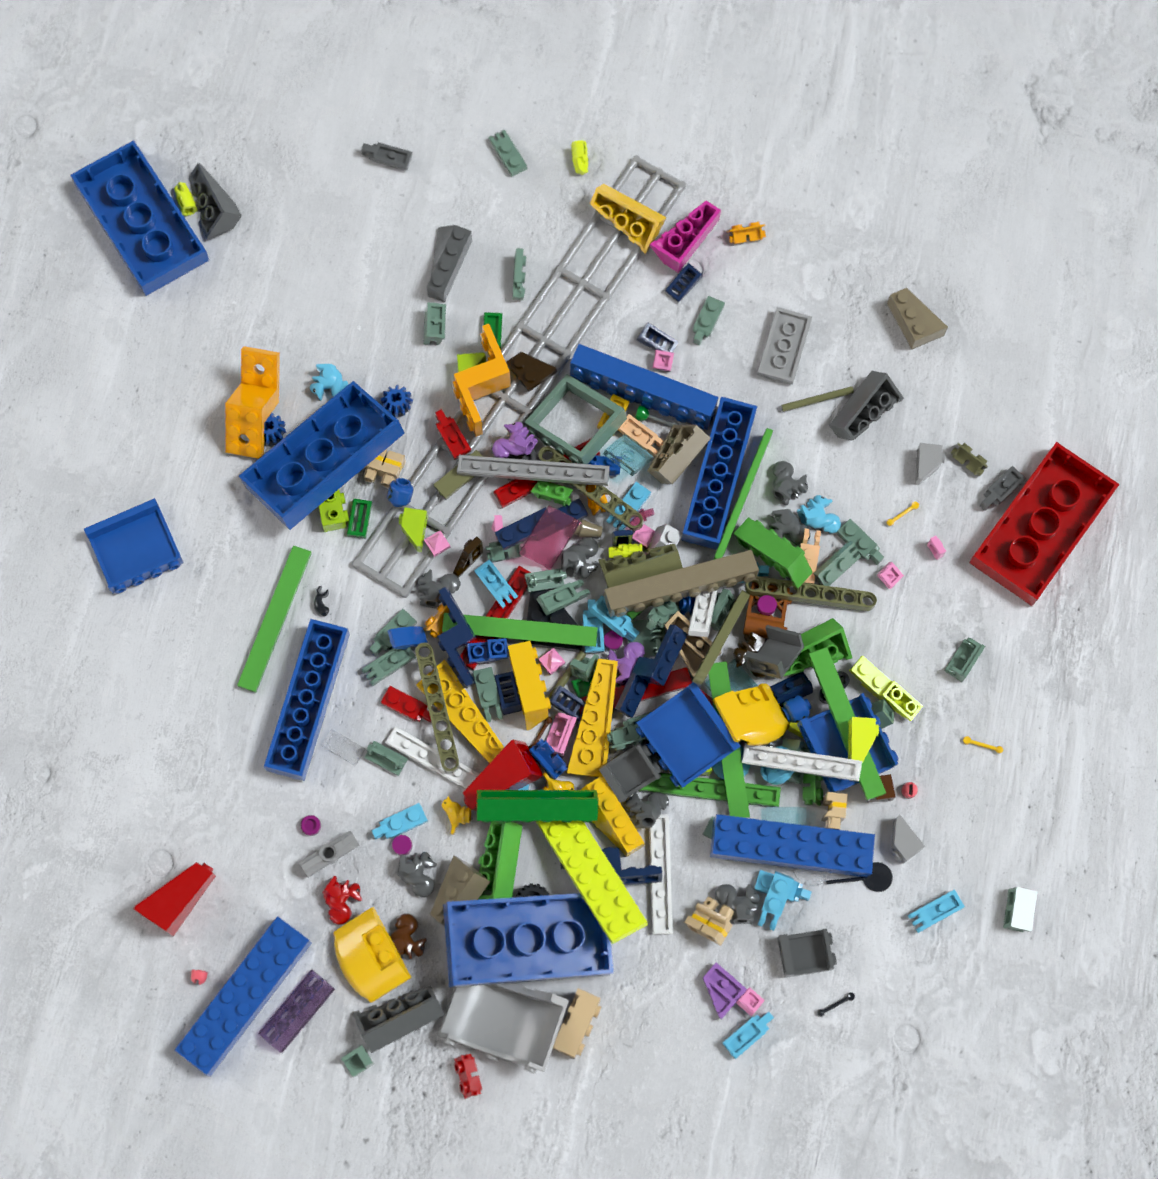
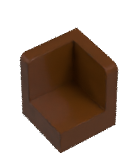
(889, 788)

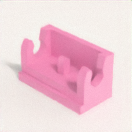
(561, 733)

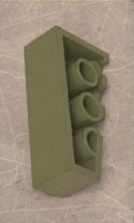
(640, 565)

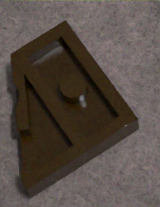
(530, 370)
(472, 551)

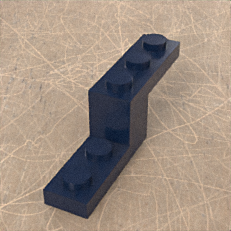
(523, 528)
(456, 637)
(651, 671)
(631, 875)

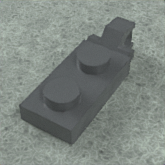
(387, 155)
(1002, 488)

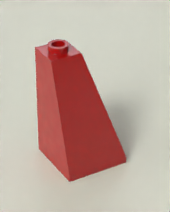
(507, 771)
(176, 899)

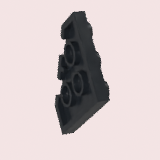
(561, 616)

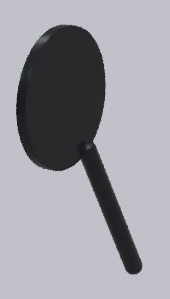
(878, 881)

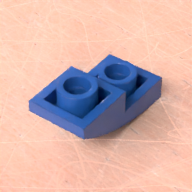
(406, 637)
(487, 651)

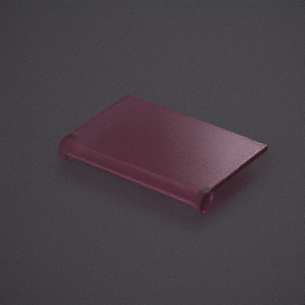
(549, 537)

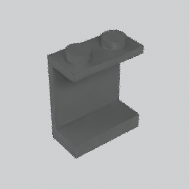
(776, 653)

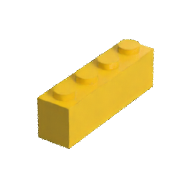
(629, 216)
(528, 683)
(614, 820)

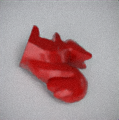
(336, 897)

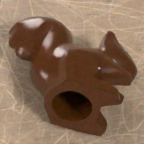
(402, 939)

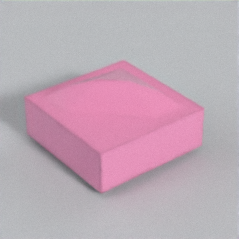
(663, 360)
(497, 523)
(643, 536)
(437, 543)
(936, 547)
(890, 575)
(551, 661)
(750, 1001)

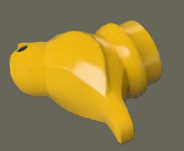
(552, 784)
(456, 813)

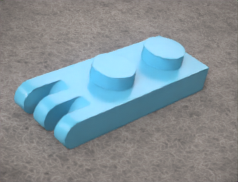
(635, 498)
(495, 583)
(937, 910)

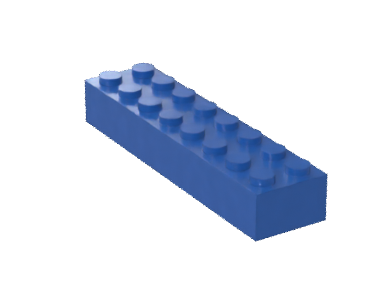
(643, 387)
(719, 473)
(307, 700)
(792, 845)
(243, 996)

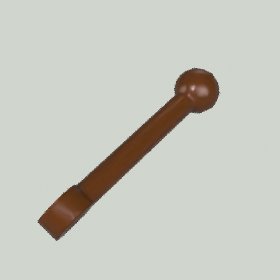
(548, 720)

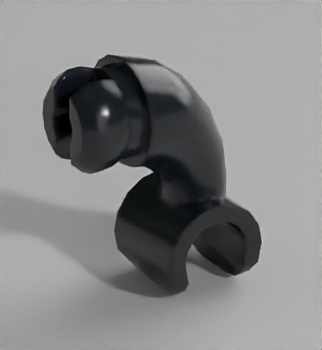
(319, 607)

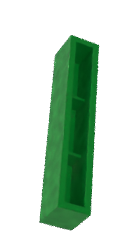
(537, 805)

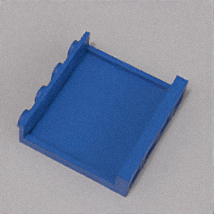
(134, 546)
(686, 735)
(824, 739)

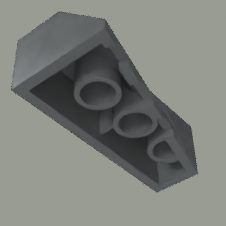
(449, 255)
(866, 405)
(397, 1018)

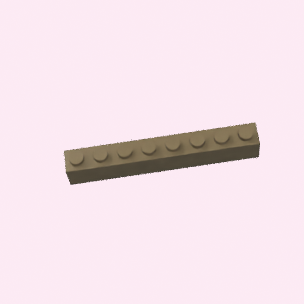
(681, 583)

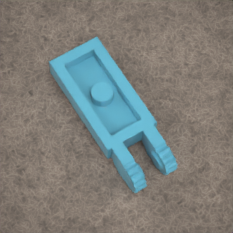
(776, 898)

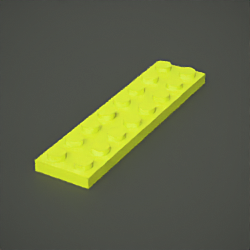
(594, 878)

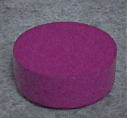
(766, 605)
(612, 640)
(310, 825)
(402, 845)

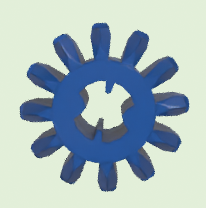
(395, 395)
(275, 433)

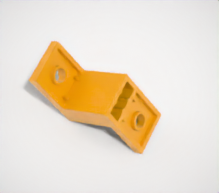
(481, 380)
(252, 402)

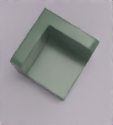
(584, 669)
(884, 712)
(357, 1061)

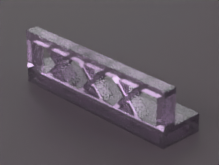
(298, 1013)

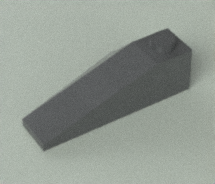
(215, 206)

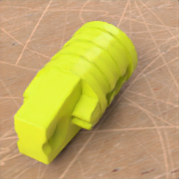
(580, 156)
(185, 199)
(625, 550)

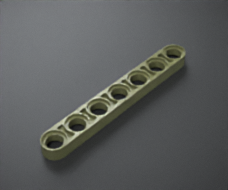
(598, 493)
(819, 590)
(720, 638)
(436, 717)

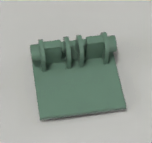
(649, 639)

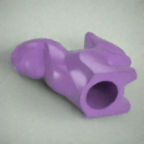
(517, 443)
(626, 664)

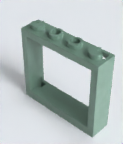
(571, 384)

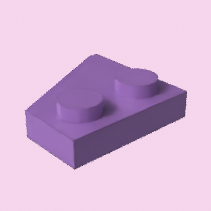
(722, 989)

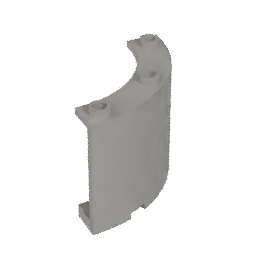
(505, 1022)

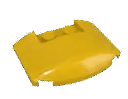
(752, 715)
(369, 956)

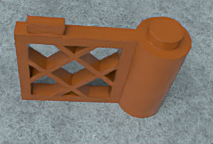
(757, 622)

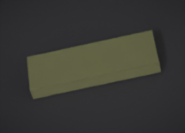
(452, 482)

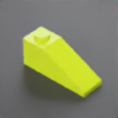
(861, 737)

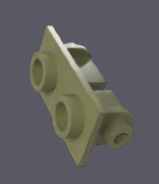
(964, 453)

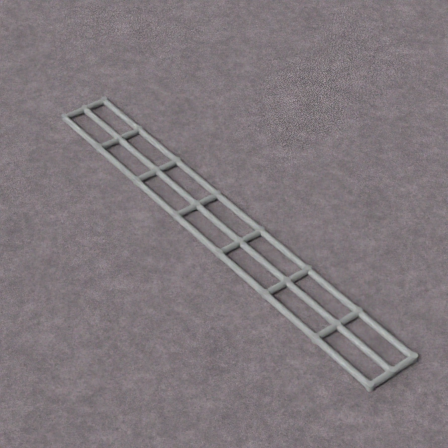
(504, 398)

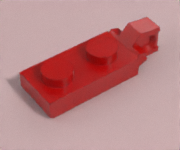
(451, 435)
(405, 705)

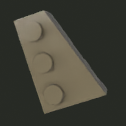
(915, 319)
(677, 452)
(460, 884)

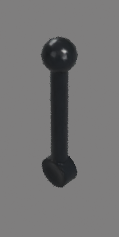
(850, 996)

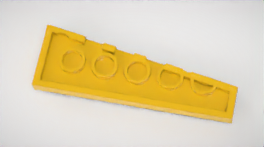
(464, 713)
(591, 741)

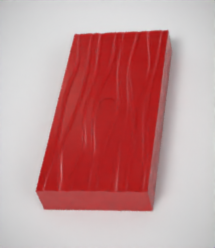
(1044, 523)

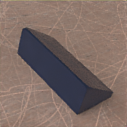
(791, 687)

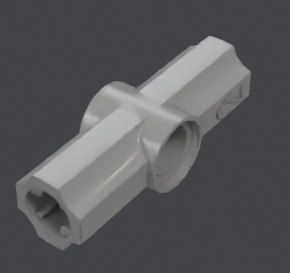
(317, 861)

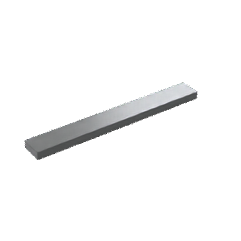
(533, 470)

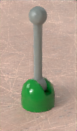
(643, 414)

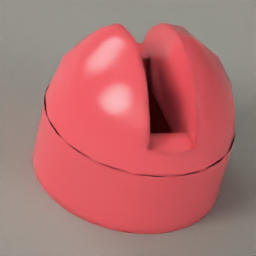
(905, 790)
(198, 975)

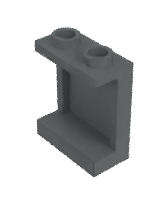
(630, 771)
(806, 953)

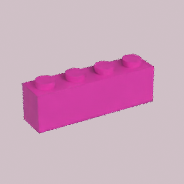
(681, 241)

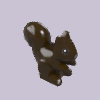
(753, 644)

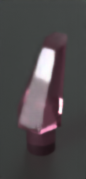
(645, 513)

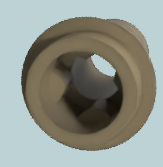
(588, 529)

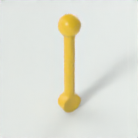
(914, 505)
(967, 740)

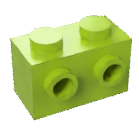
(332, 512)

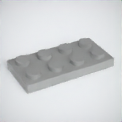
(784, 345)

